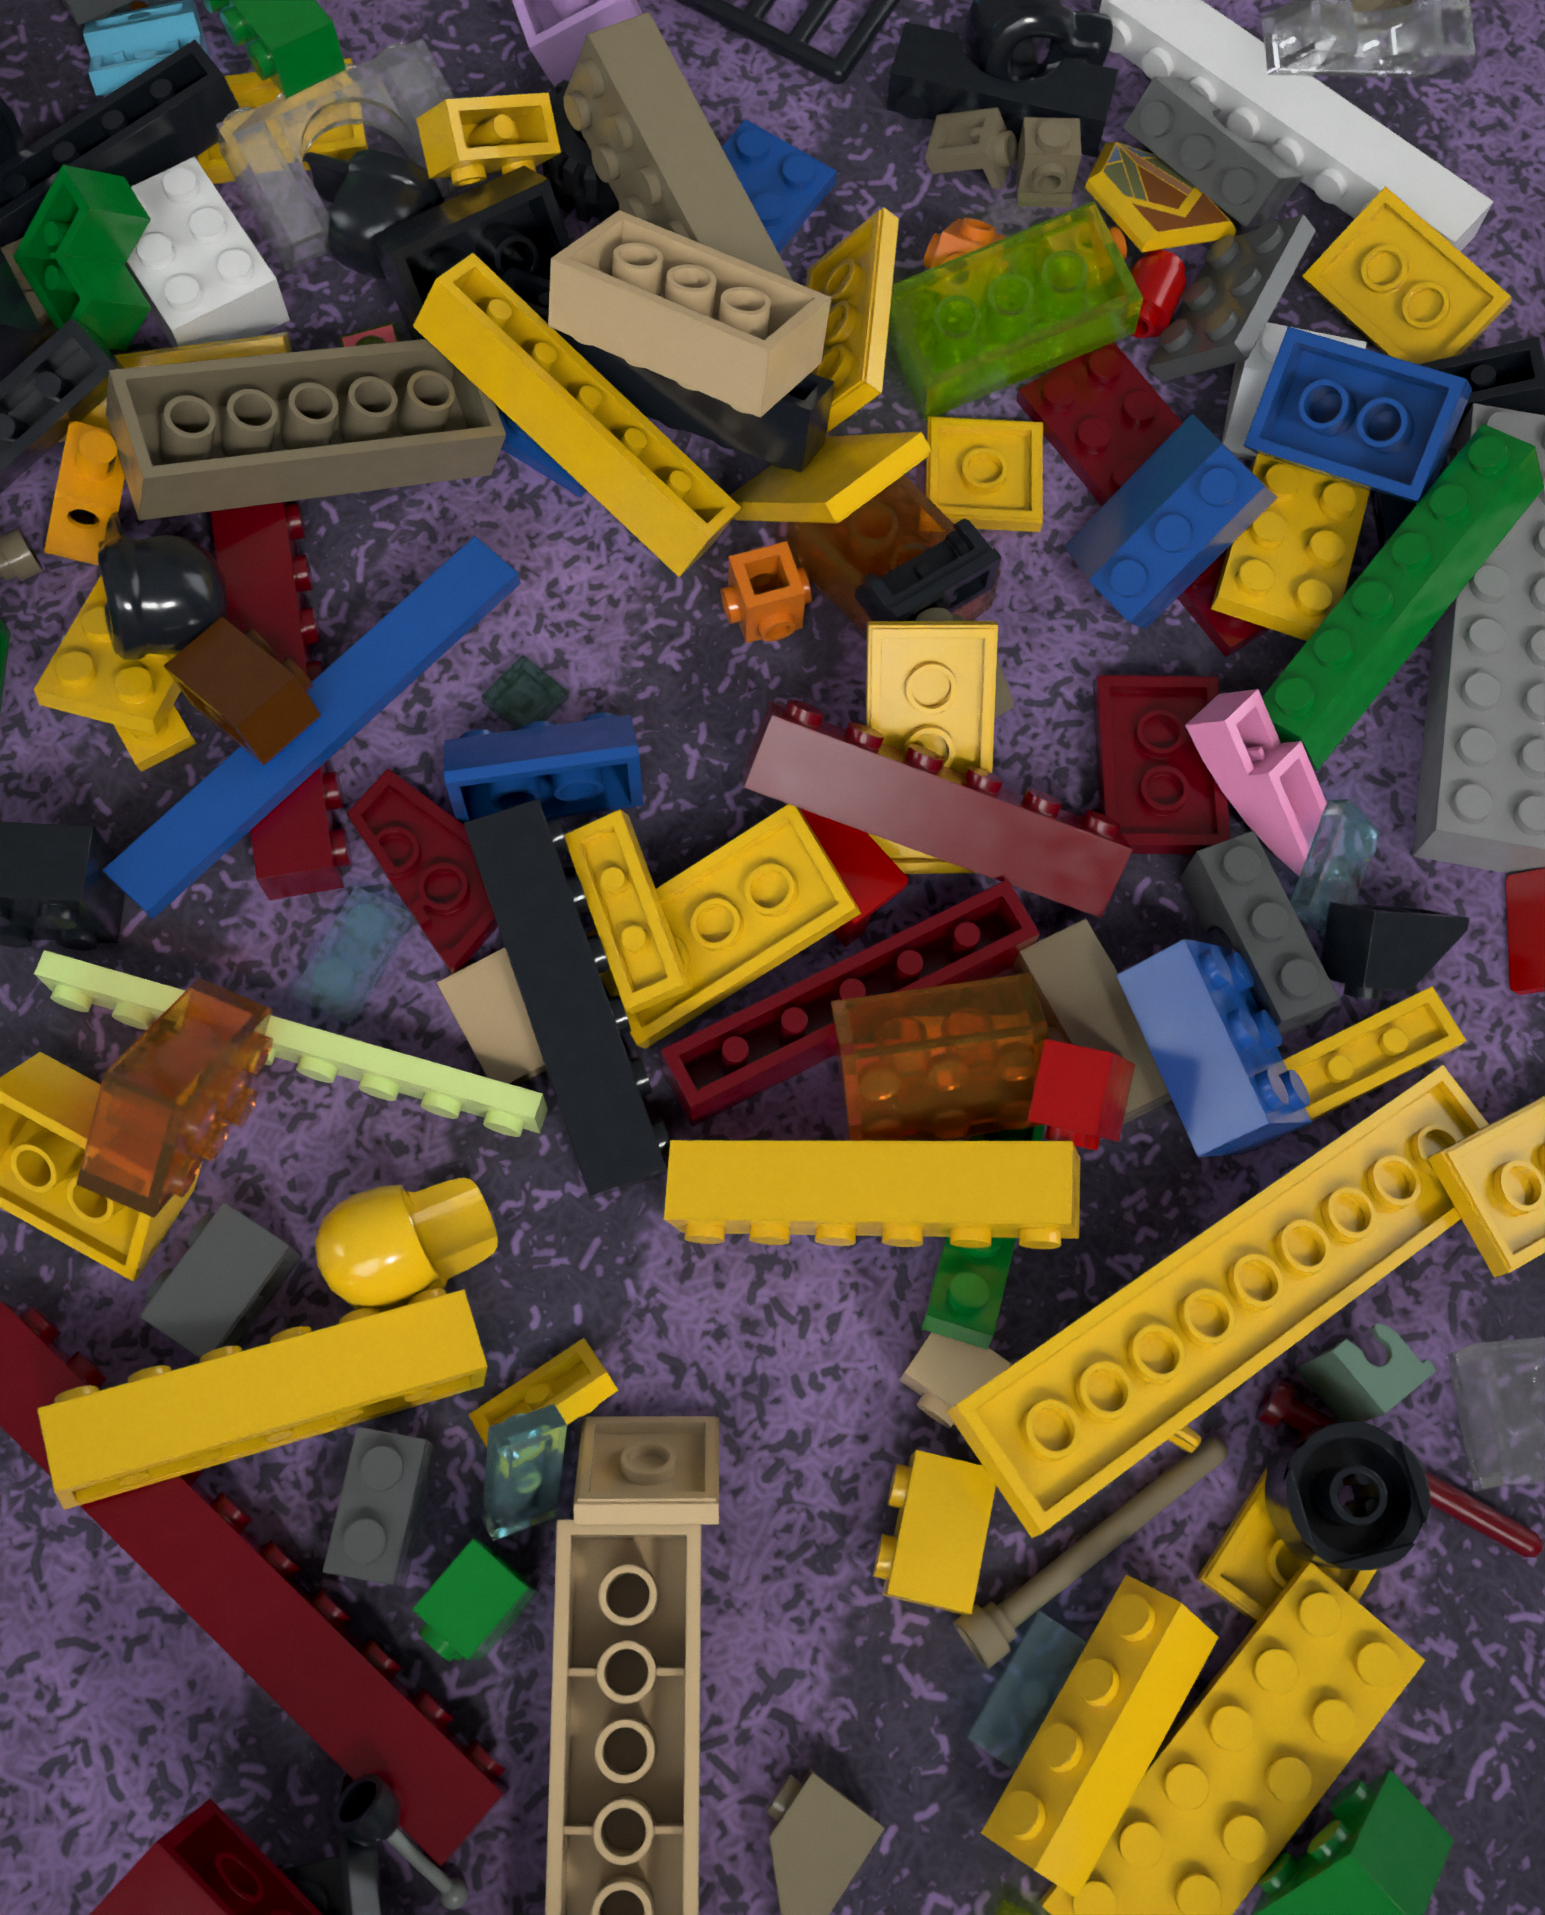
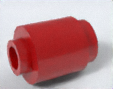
(1161, 284)

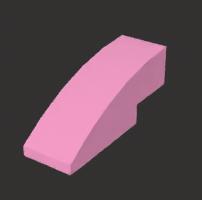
(1259, 775)

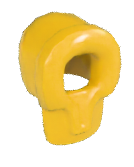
(399, 1243)

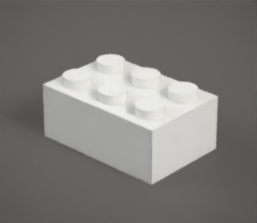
(200, 263)

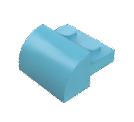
(137, 40)

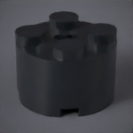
(1371, 1528)

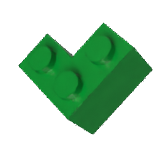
(79, 254)
(1370, 1859)

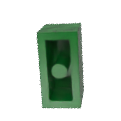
(473, 1604)

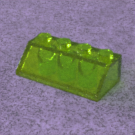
(1012, 310)

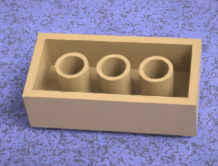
(688, 312)

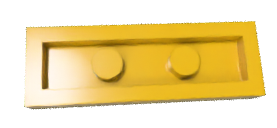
(627, 912)
(1375, 1051)

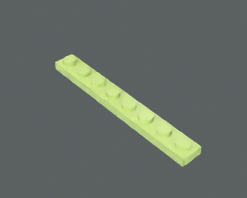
(317, 1052)

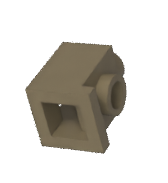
(1047, 162)

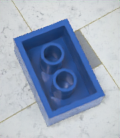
(1357, 415)
(1215, 1048)

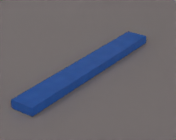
(348, 698)

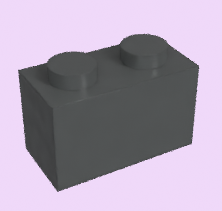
(219, 1282)
(380, 1507)

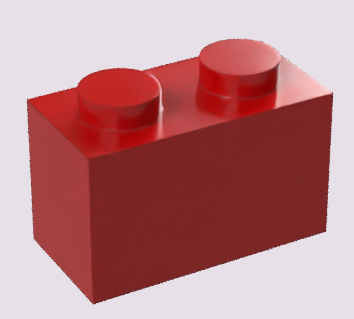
(1081, 1094)

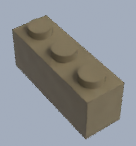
(1089, 1007)

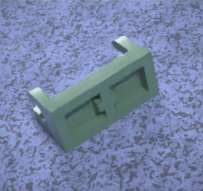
(1357, 1388)

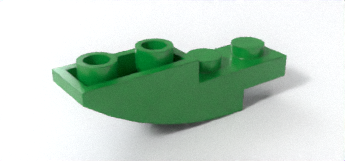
(972, 1280)

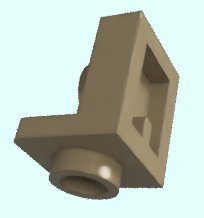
(972, 142)

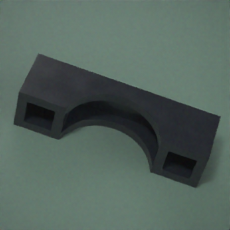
(937, 78)

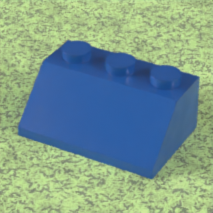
(1168, 523)
(565, 766)

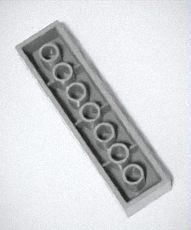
(1487, 695)

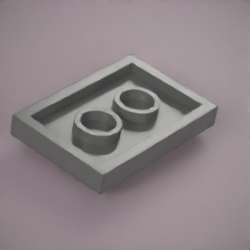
(1231, 299)

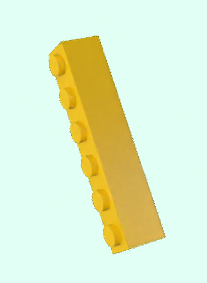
(574, 414)
(875, 1190)
(260, 1396)

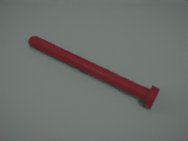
(1280, 1405)

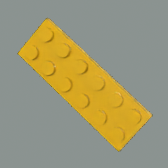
(1249, 1757)

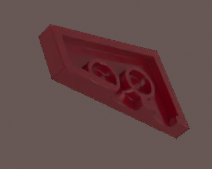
(428, 865)

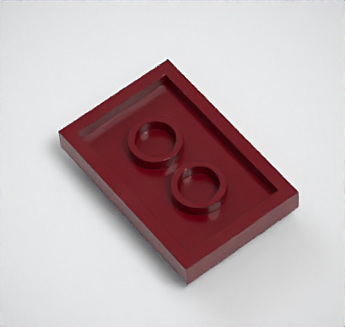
(1150, 766)

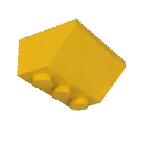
(42, 1147)

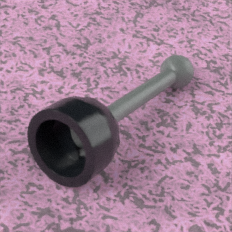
(371, 1813)

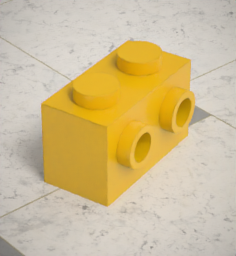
(487, 136)
(937, 1532)

